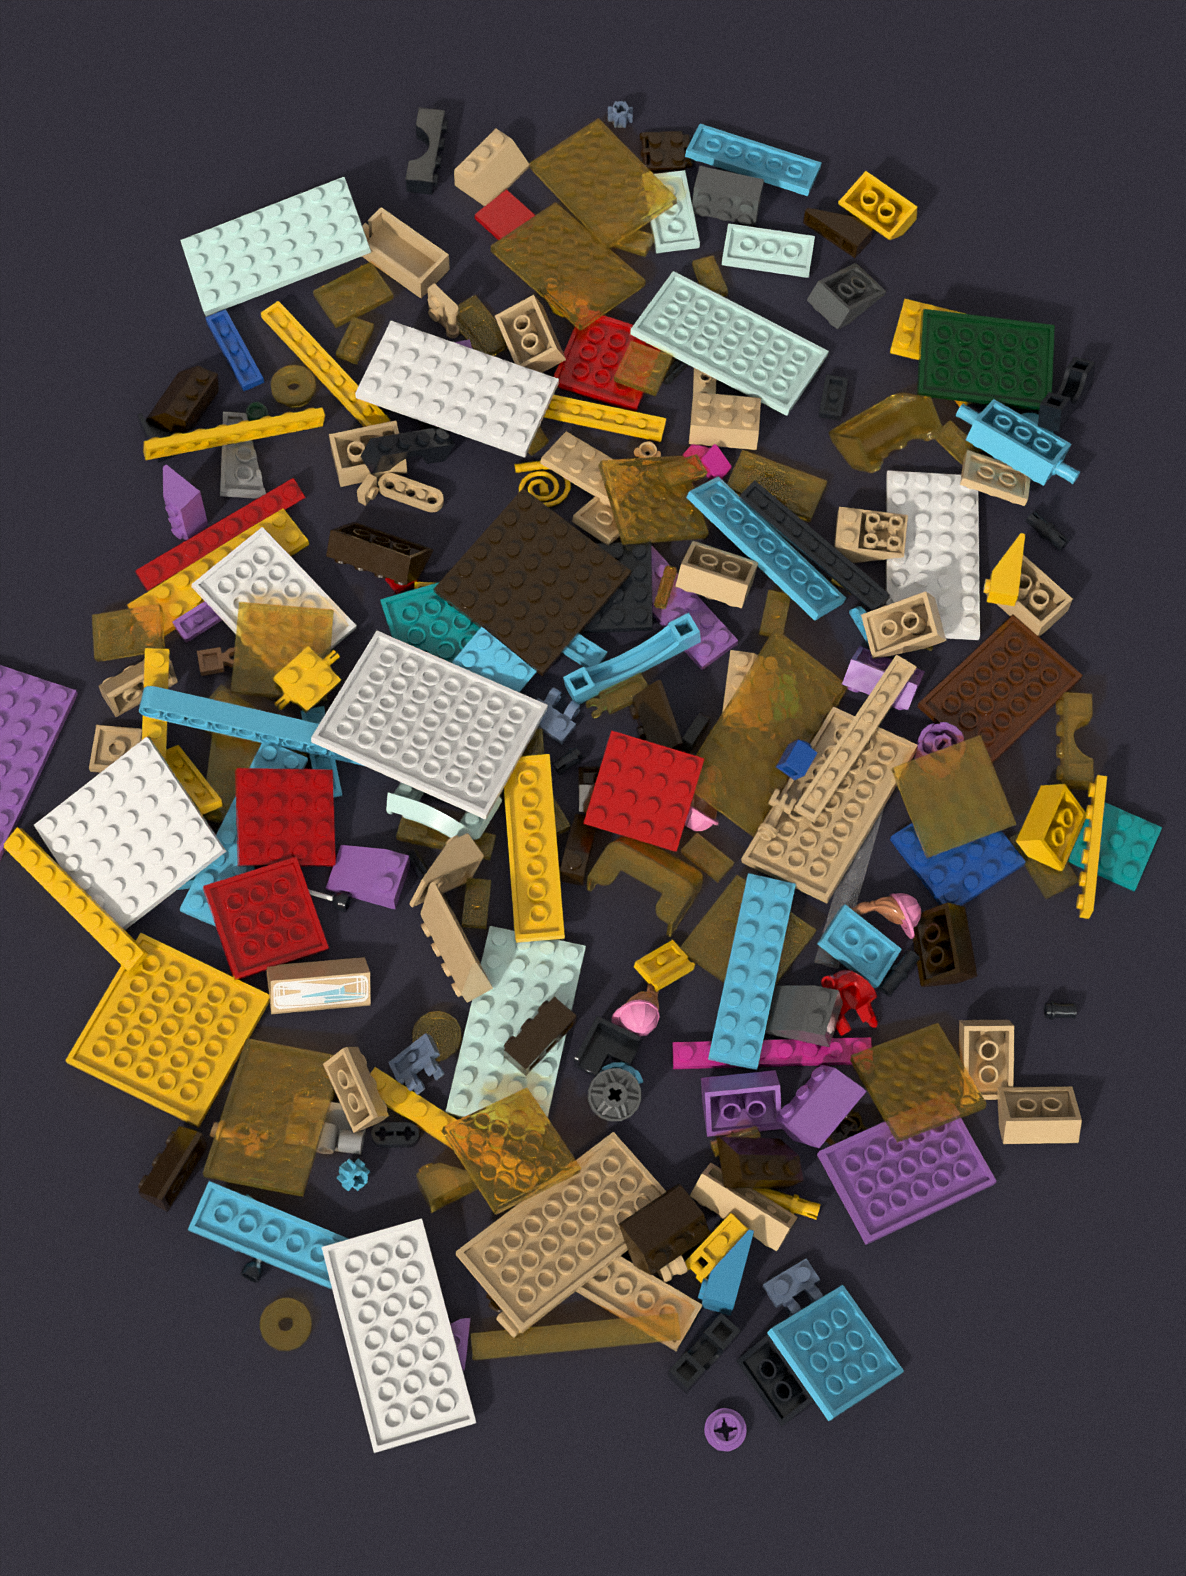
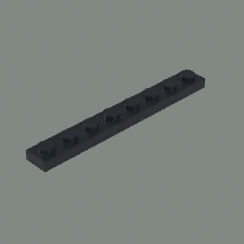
(814, 546)

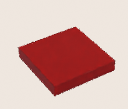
(503, 215)

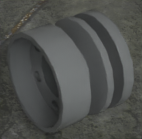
(599, 1092)

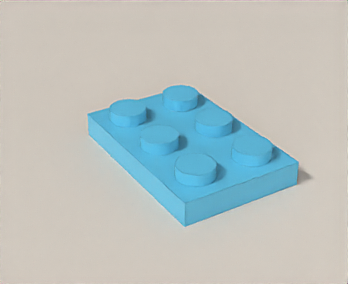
(494, 661)
(859, 946)

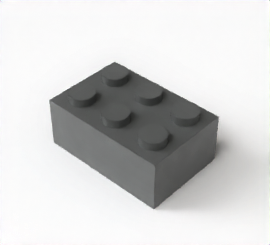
(727, 196)

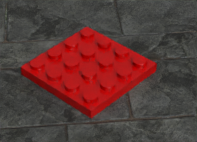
(594, 360)
(644, 791)
(285, 816)
(265, 918)

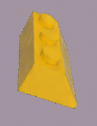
(879, 206)
(1052, 826)

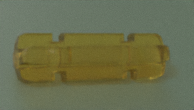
(665, 587)

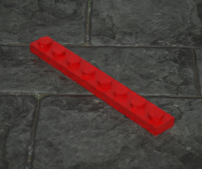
(218, 534)

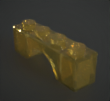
(1074, 767)

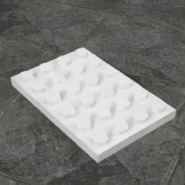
(265, 575)

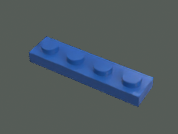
(234, 350)

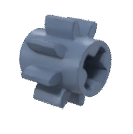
(620, 114)

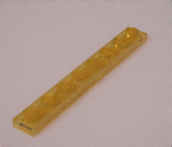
(576, 1336)

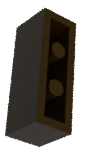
(539, 1035)

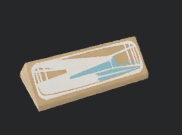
(319, 985)

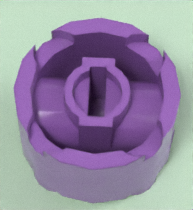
(936, 738)

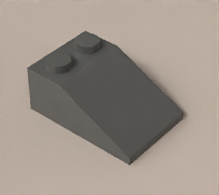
(845, 295)
(804, 1013)

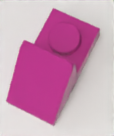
(712, 459)

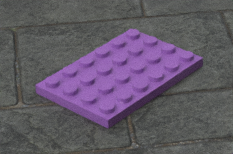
(902, 1182)

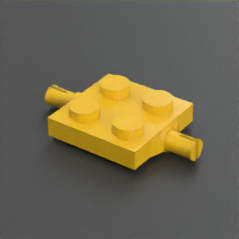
(307, 679)

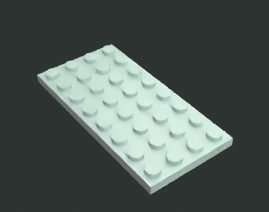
(275, 246)
(729, 343)
(521, 981)

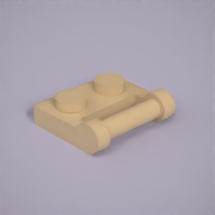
(443, 310)

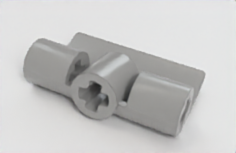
(339, 1135)

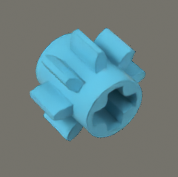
(353, 1174)

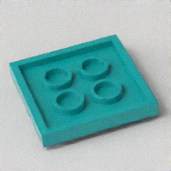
(1123, 846)

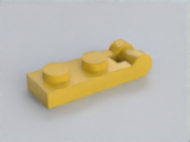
(716, 1246)

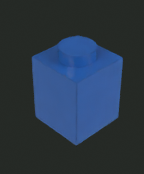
(796, 759)

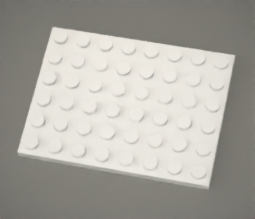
(430, 724)

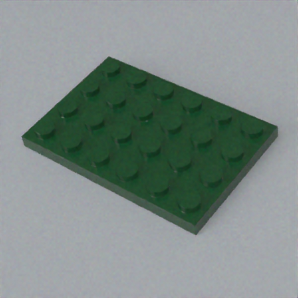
(985, 359)

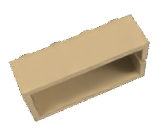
(404, 253)

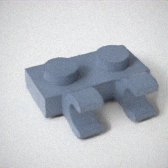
(554, 723)
(413, 1059)
(792, 1283)

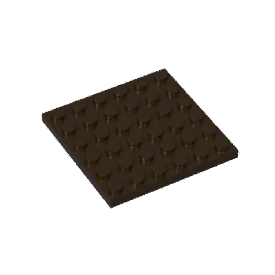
(532, 581)

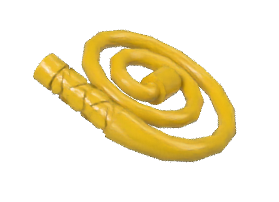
(543, 487)

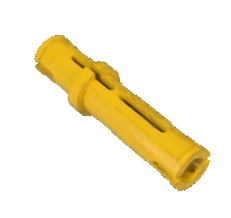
(792, 1203)

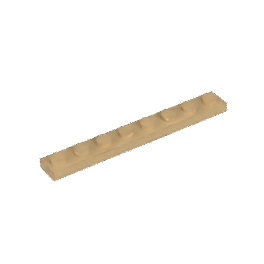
(855, 738)

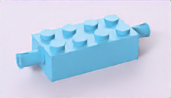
(1018, 442)

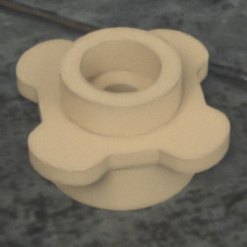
(647, 447)

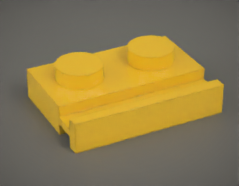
(664, 965)

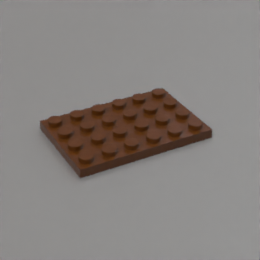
(1001, 688)

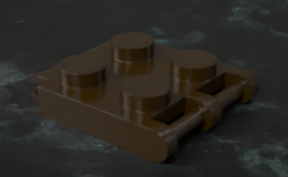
(665, 151)

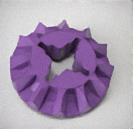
(733, 1420)

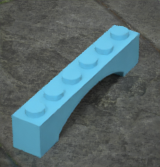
(670, 641)

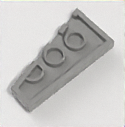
(239, 466)

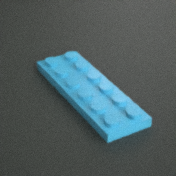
(753, 159)
(264, 1233)

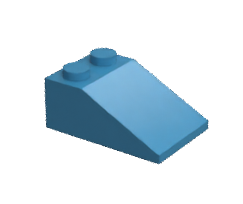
(721, 1288)

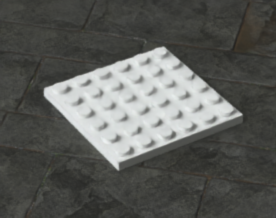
(131, 835)

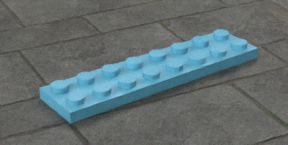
(767, 548)
(195, 903)
(752, 972)

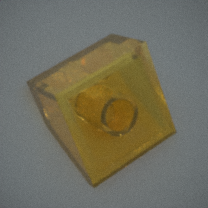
(443, 1184)

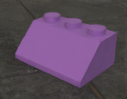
(183, 505)
(866, 672)
(741, 1102)
(819, 1106)

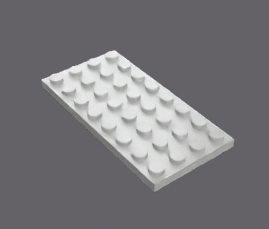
(457, 388)
(939, 547)
(398, 1335)

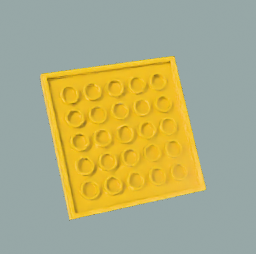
(169, 1031)

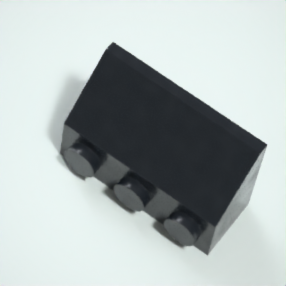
(775, 1381)

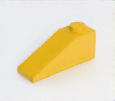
(1005, 578)

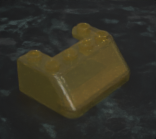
(885, 427)
(655, 868)

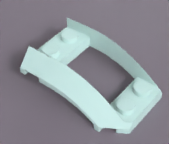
(406, 802)

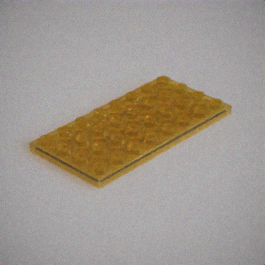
(776, 704)

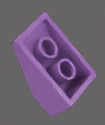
(369, 874)

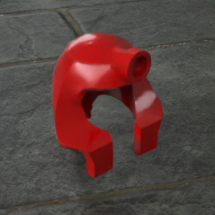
(855, 994)

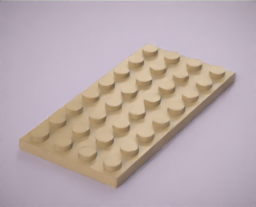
(822, 851)
(561, 1235)

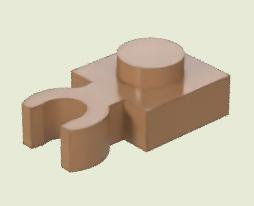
(213, 660)

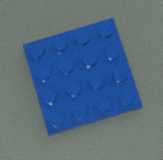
(962, 871)

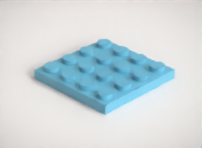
(835, 1352)

